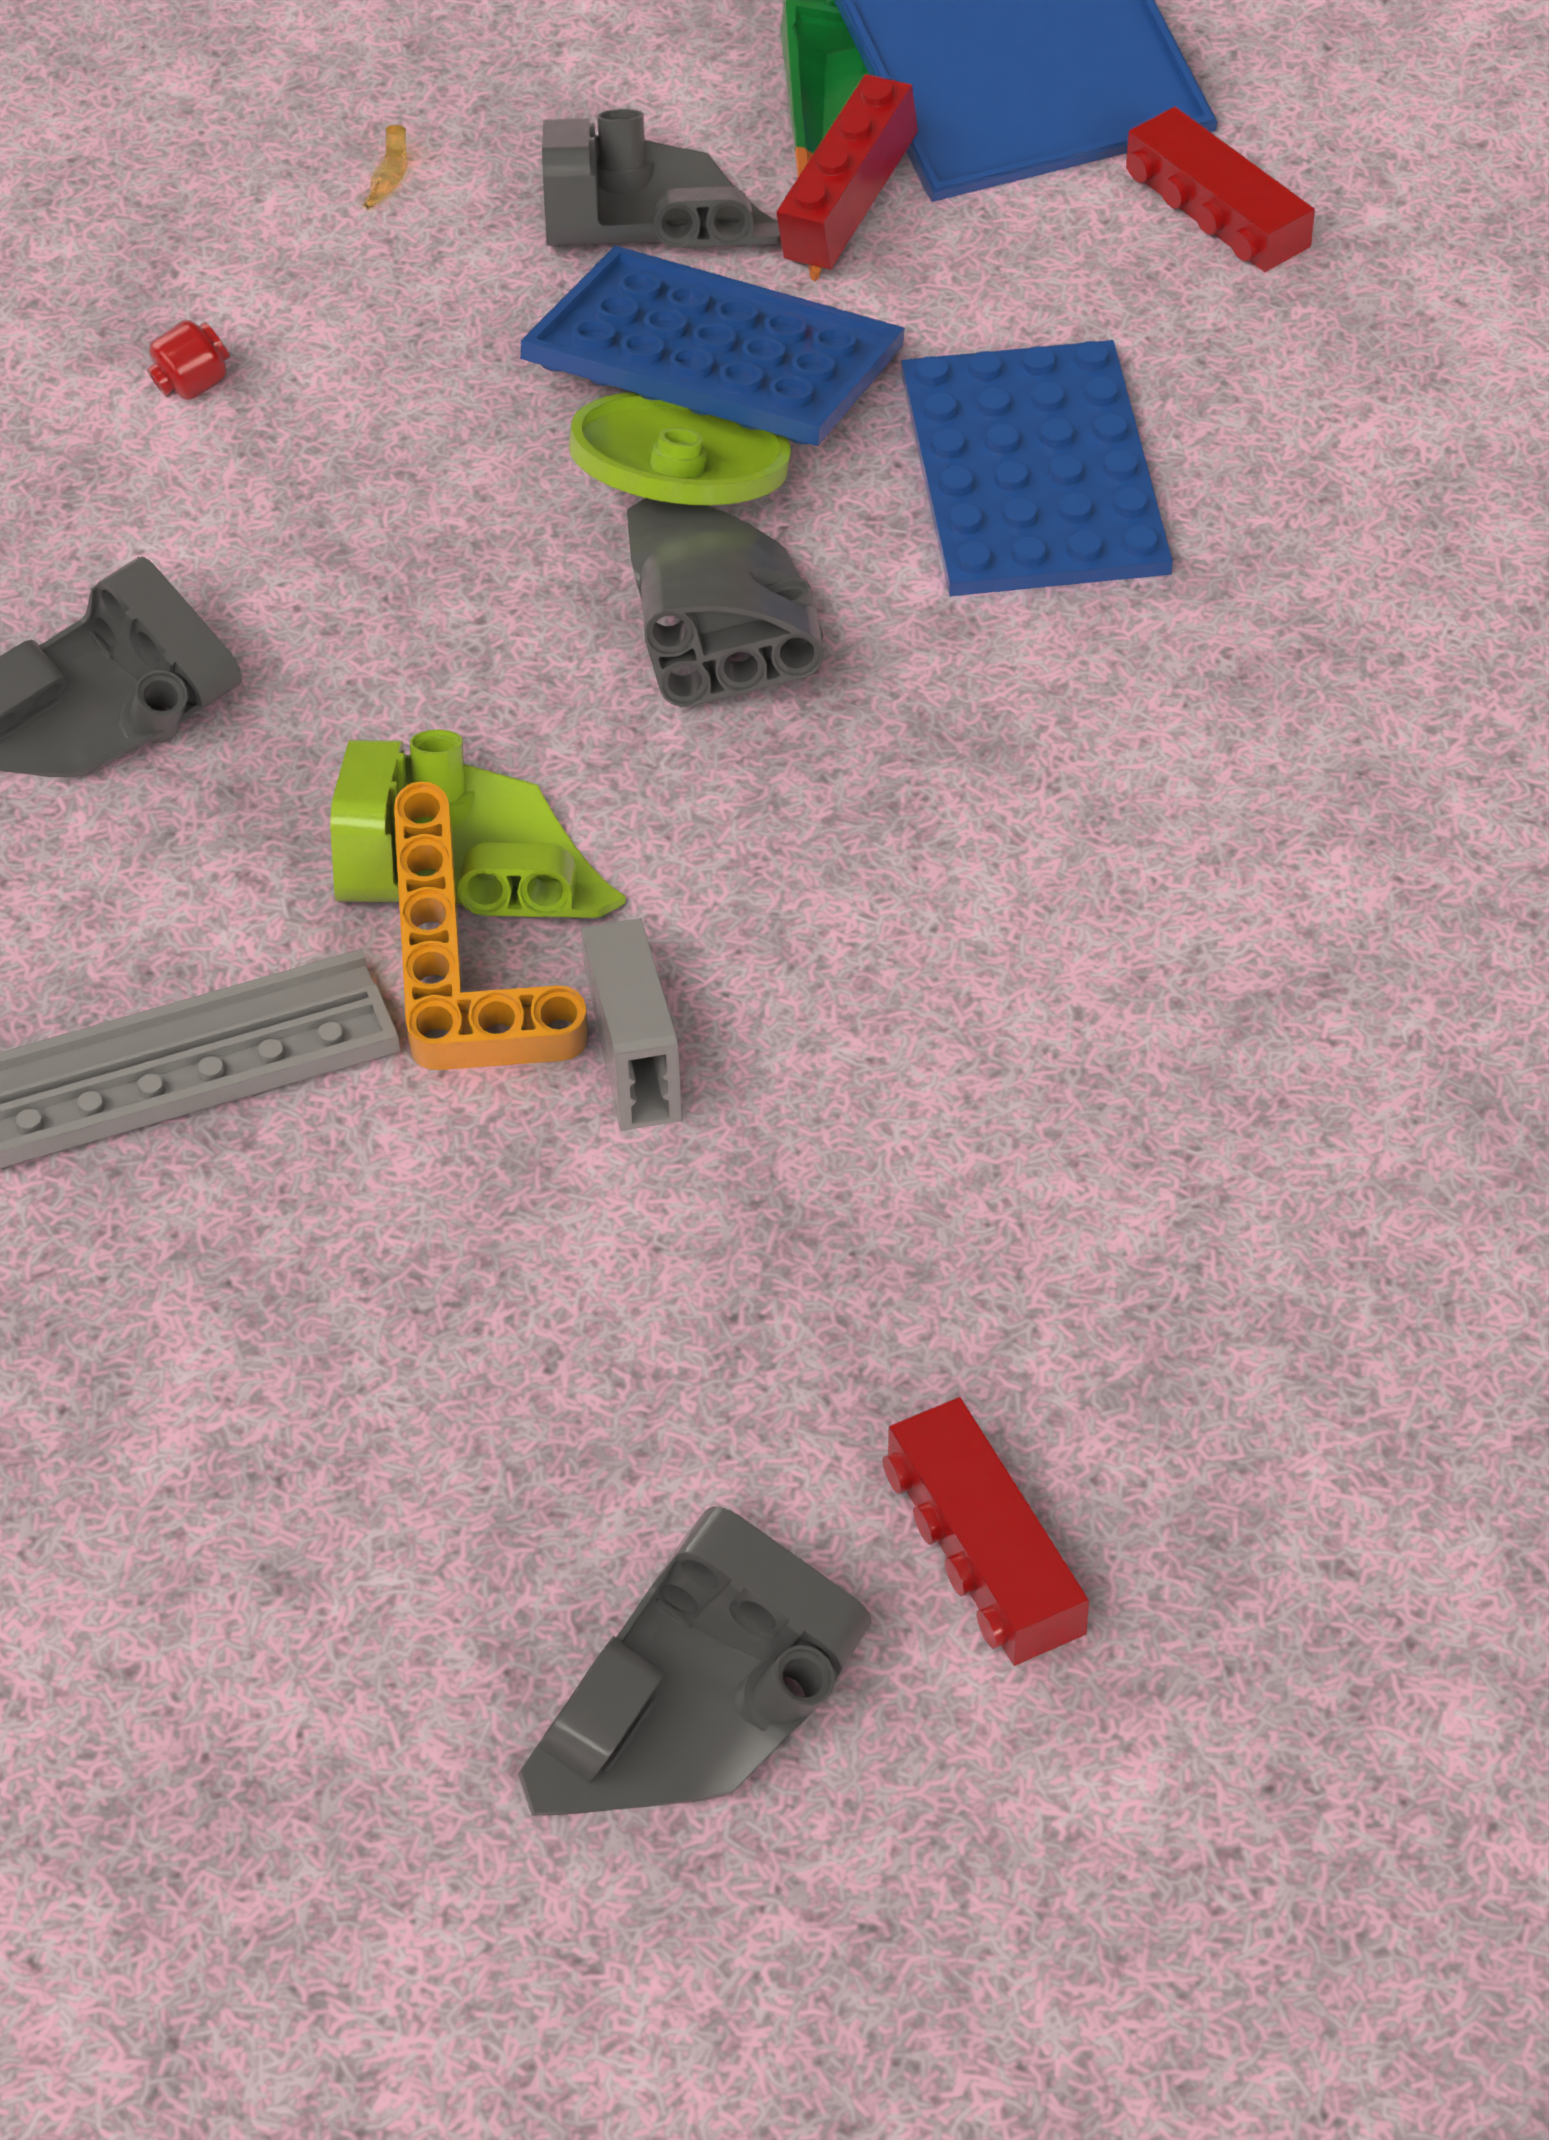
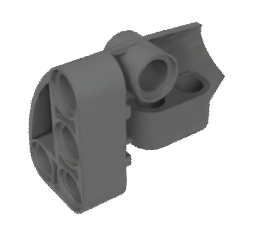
(639, 190)
(732, 596)
(92, 684)
(696, 1677)

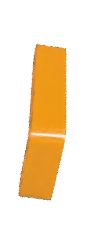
(438, 953)

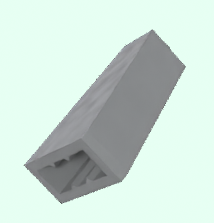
(633, 1024)

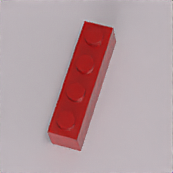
(847, 171)
(1219, 189)
(986, 1531)

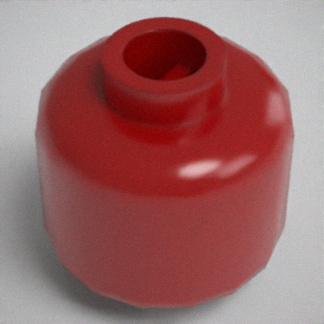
(187, 360)

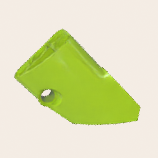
(505, 835)

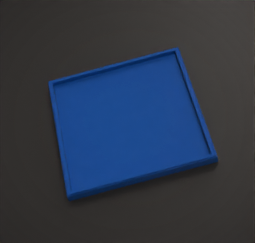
(1022, 81)

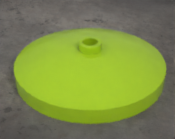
(674, 453)

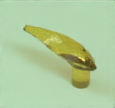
(391, 168)

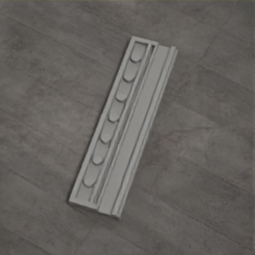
(190, 1056)

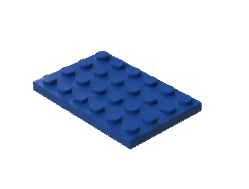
(713, 345)
(1034, 468)

